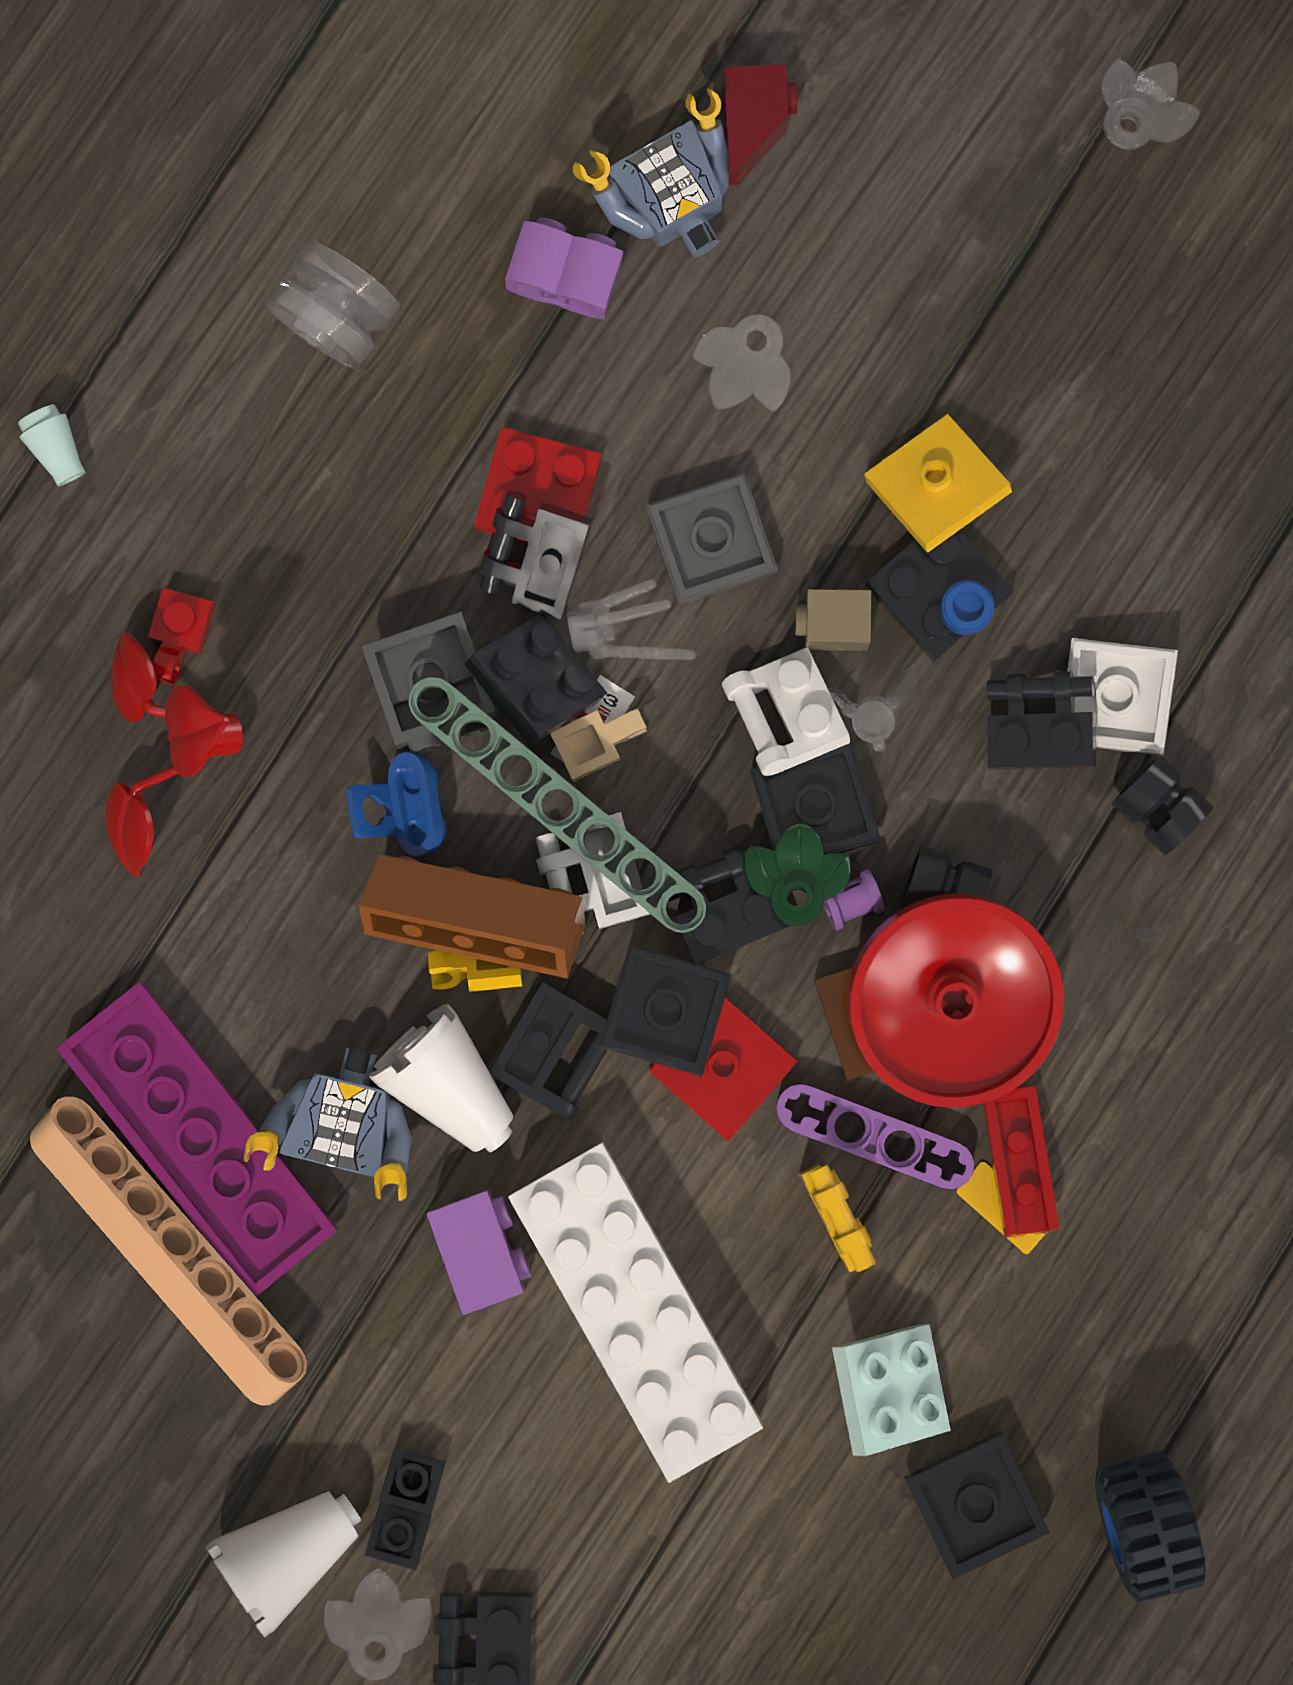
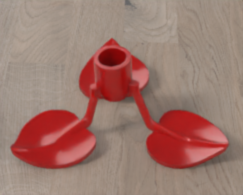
(194, 737)

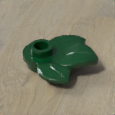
(797, 866)

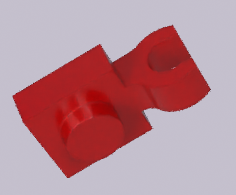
(180, 626)

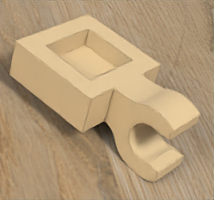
(590, 743)

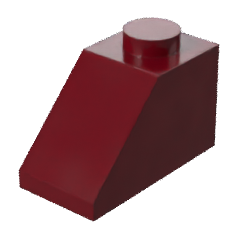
(755, 114)

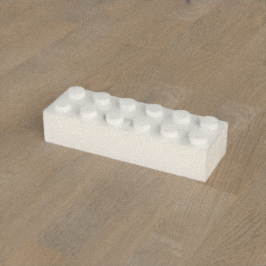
(636, 1312)

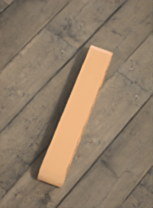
(168, 1251)

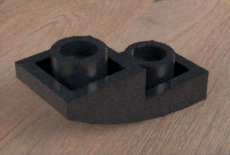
(405, 1509)

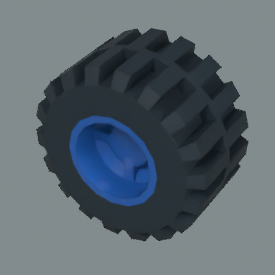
(1150, 1526)

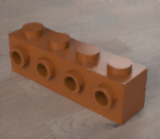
(473, 915)

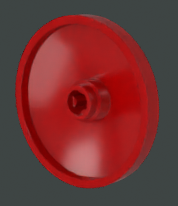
(955, 1000)

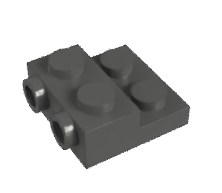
(419, 653)

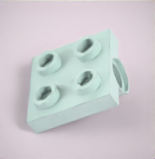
(891, 1389)

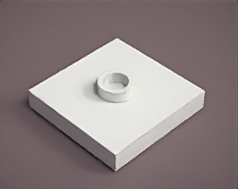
(1129, 695)

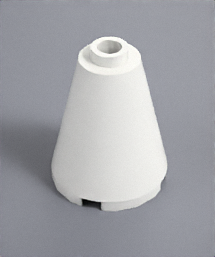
(446, 1082)
(284, 1555)

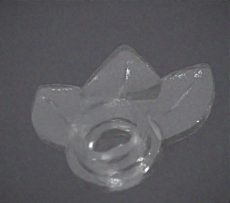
(1146, 100)
(741, 370)
(377, 1617)

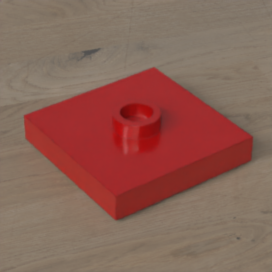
(738, 1074)

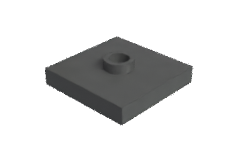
(711, 539)

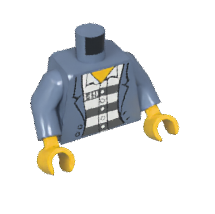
(668, 184)
(340, 1125)

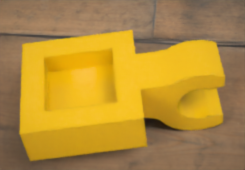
(450, 969)

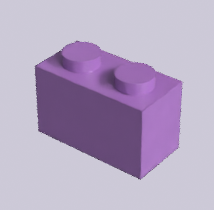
(478, 1250)

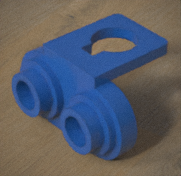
(409, 804)

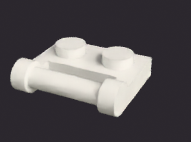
(802, 705)

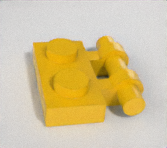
(845, 1231)

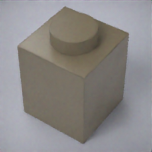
(835, 620)

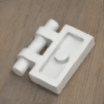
(607, 900)

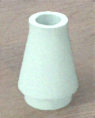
(52, 443)

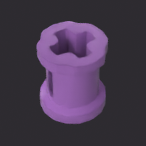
(857, 899)

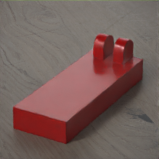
(1020, 1164)

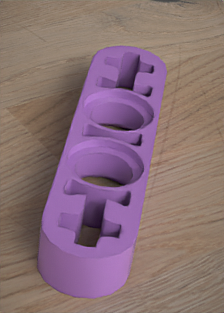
(875, 1132)

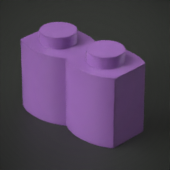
(564, 268)

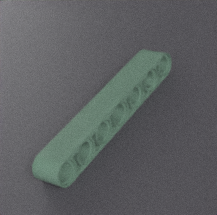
(542, 782)

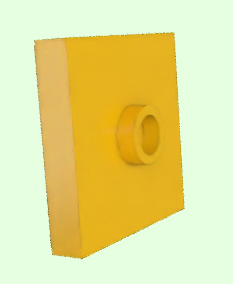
(938, 483)

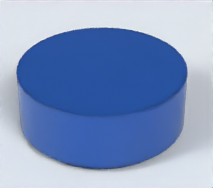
(967, 607)

